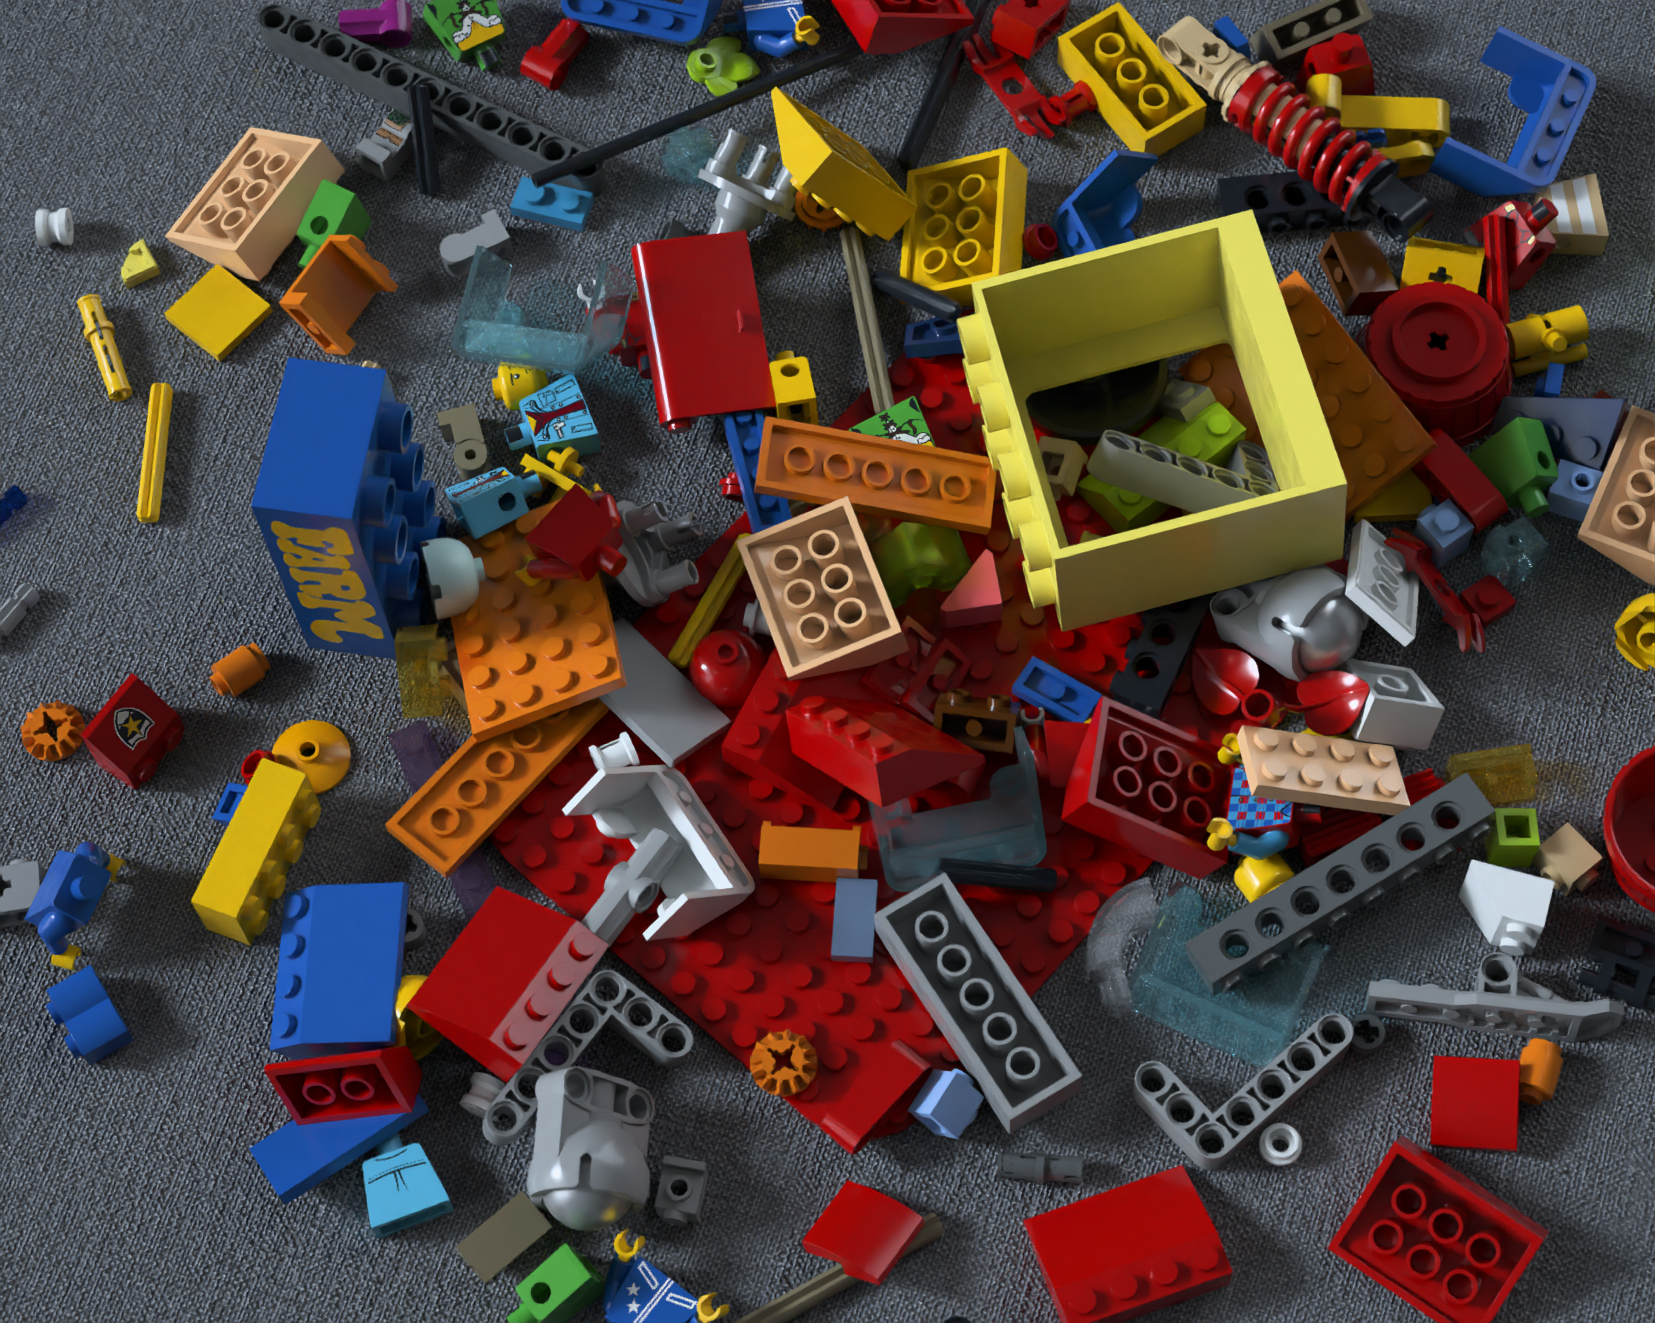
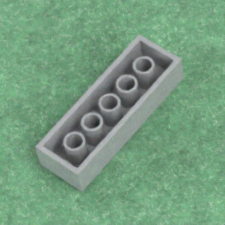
(977, 1003)

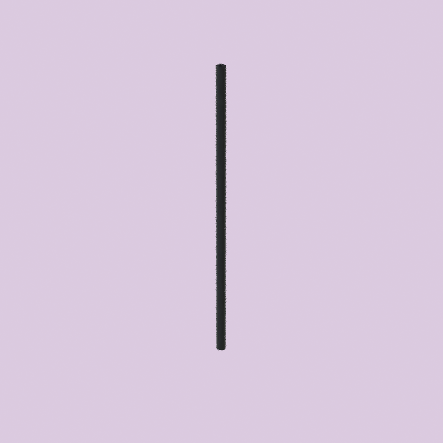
(695, 114)

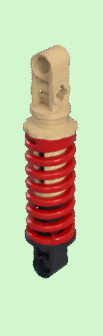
(1297, 133)

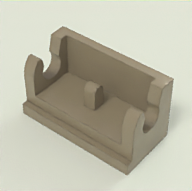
(503, 1237)

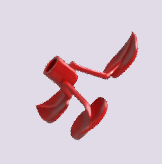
(1229, 676)

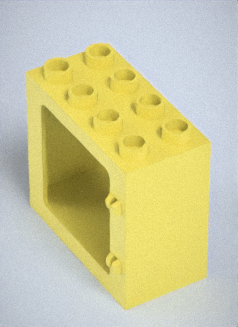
(1124, 311)

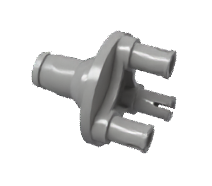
(746, 198)
(646, 546)

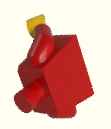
(576, 539)

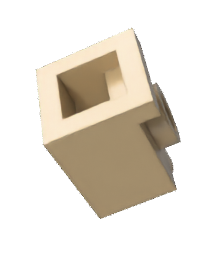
(1062, 459)

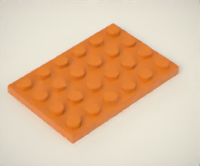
(1365, 416)
(531, 646)

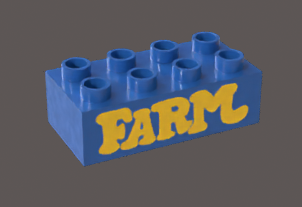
(346, 507)

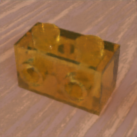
(420, 671)

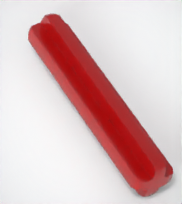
(1496, 265)

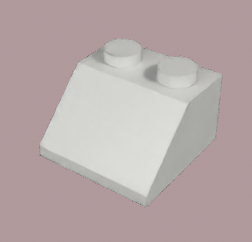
(1397, 708)
(1507, 905)

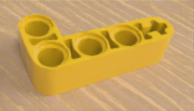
(1401, 117)

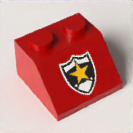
(133, 732)

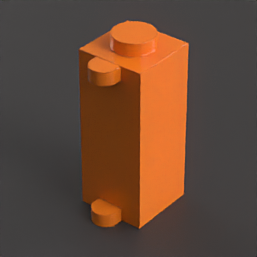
(811, 853)

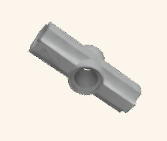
(632, 885)

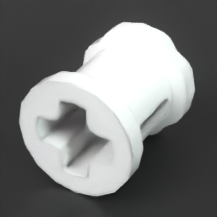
(615, 754)

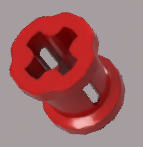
(1074, 102)

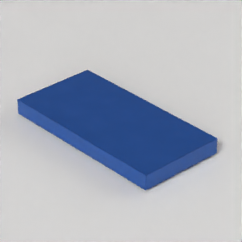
(307, 1154)

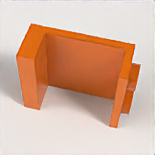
(336, 291)

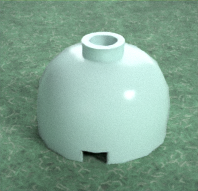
(451, 575)

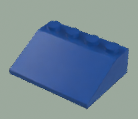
(339, 969)

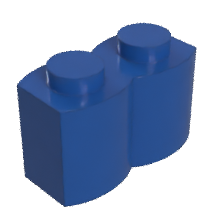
(88, 1015)

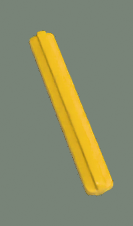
(154, 453)
(709, 606)

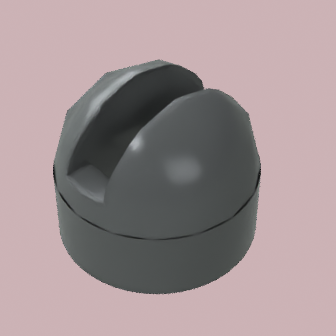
(673, 229)

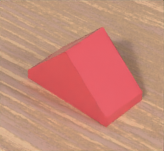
(975, 597)

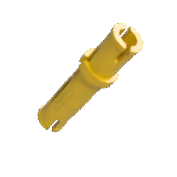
(92, 313)

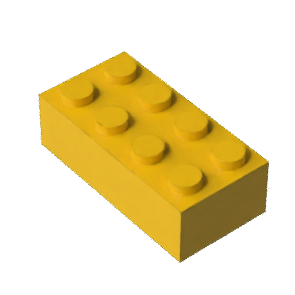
(1132, 82)
(257, 852)

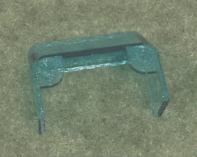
(493, 328)
(989, 830)

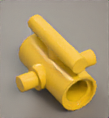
(1546, 339)

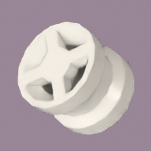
(54, 227)
(482, 1094)

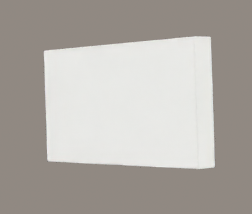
(1381, 583)

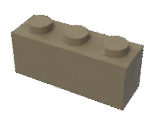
(1316, 24)

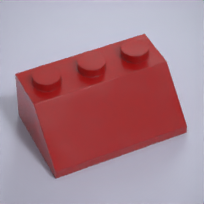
(347, 1085)

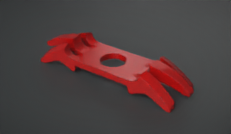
(1003, 69)
(1418, 558)

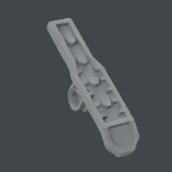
(1503, 1007)

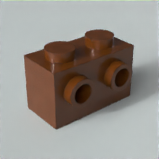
(1357, 272)
(978, 721)

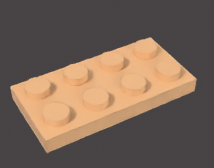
(1322, 770)

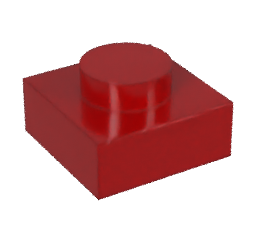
(1488, 599)

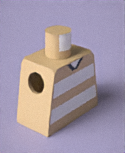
(1581, 216)

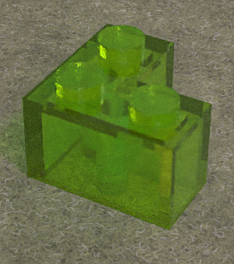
(920, 557)

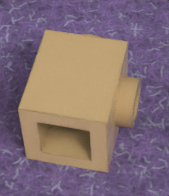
(1568, 860)

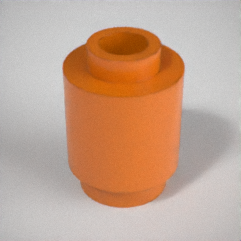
(239, 670)
(1540, 1071)

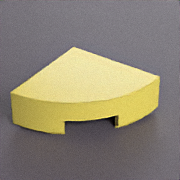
(139, 265)

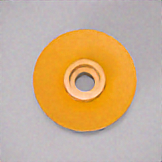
(331, 756)

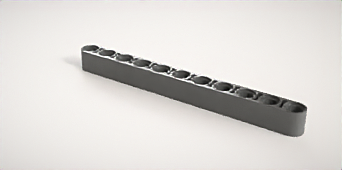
(449, 101)

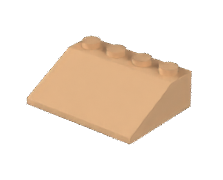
(255, 201)
(1623, 507)
(822, 593)

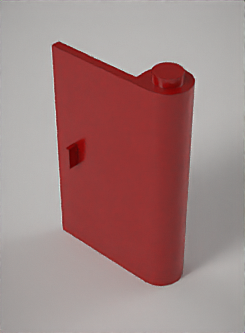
(702, 327)

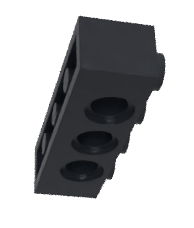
(1274, 194)
(1166, 661)

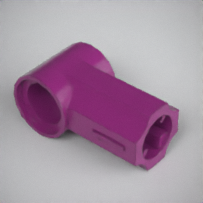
(388, 24)

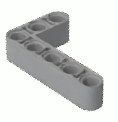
(1181, 478)
(574, 1044)
(1248, 1099)

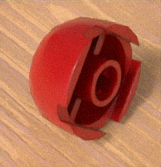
(726, 667)

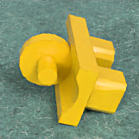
(564, 465)

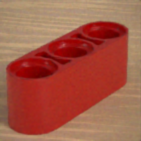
(1455, 477)
(876, 1097)

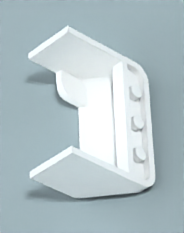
(708, 872)

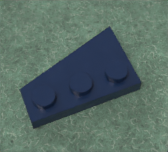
(1576, 428)

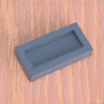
(854, 920)

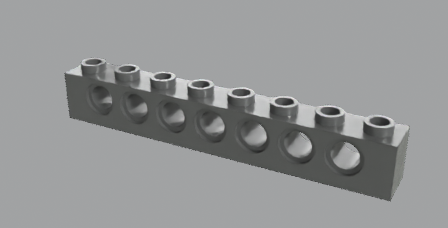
(1456, 800)

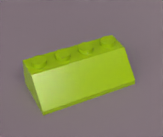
(1206, 437)

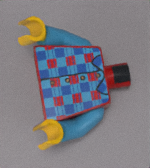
(1257, 824)

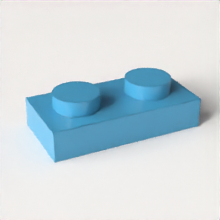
(552, 204)

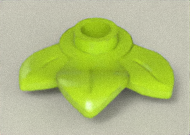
(724, 65)

